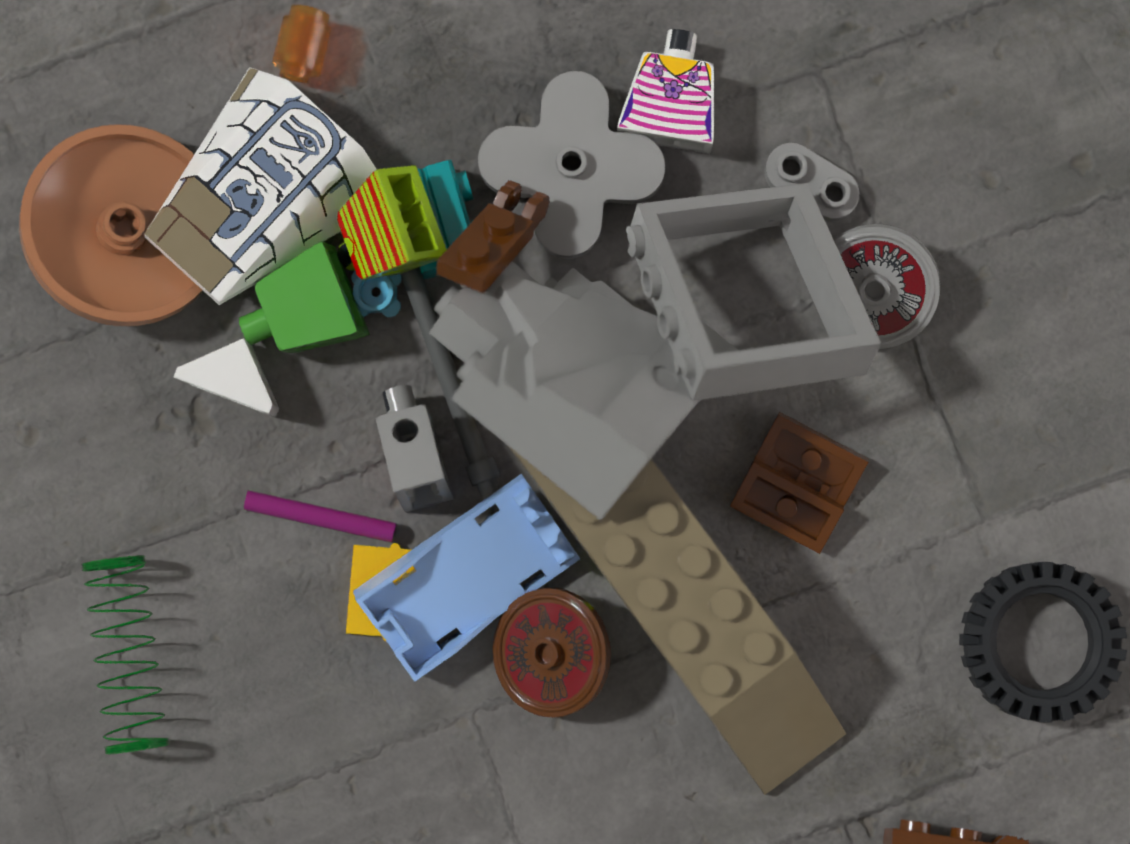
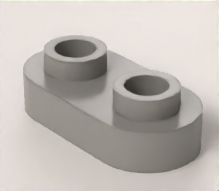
(818, 174)

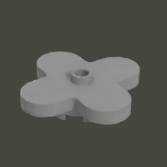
(612, 168)

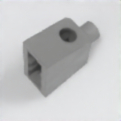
(417, 465)

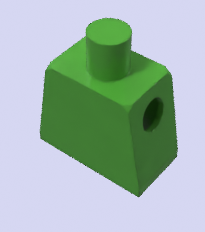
(305, 304)

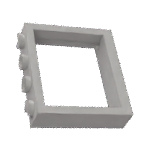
(793, 208)

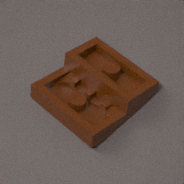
(799, 482)

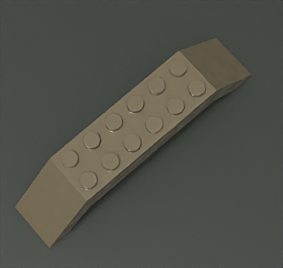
(704, 624)

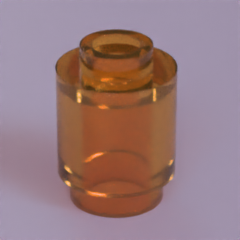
(302, 43)

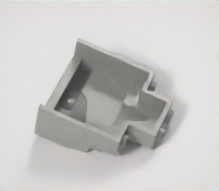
(567, 377)

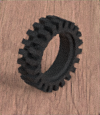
(1103, 636)

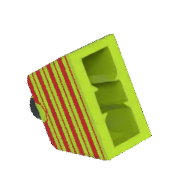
(389, 225)

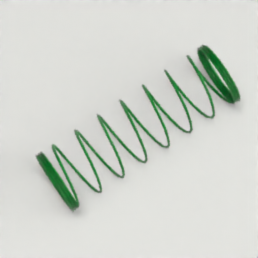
(140, 743)

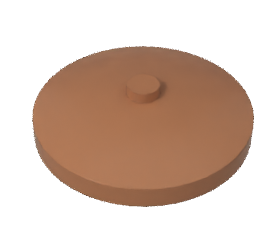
(89, 221)

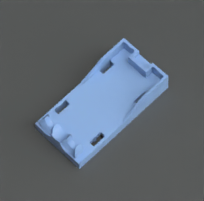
(465, 577)

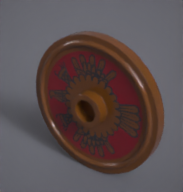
(551, 652)

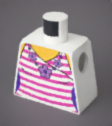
(672, 97)

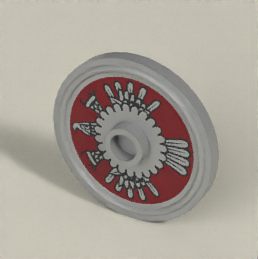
(893, 279)

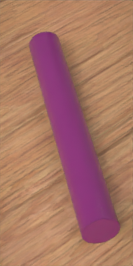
(320, 516)

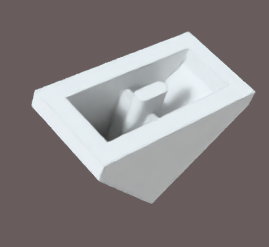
(231, 374)

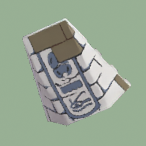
(258, 188)

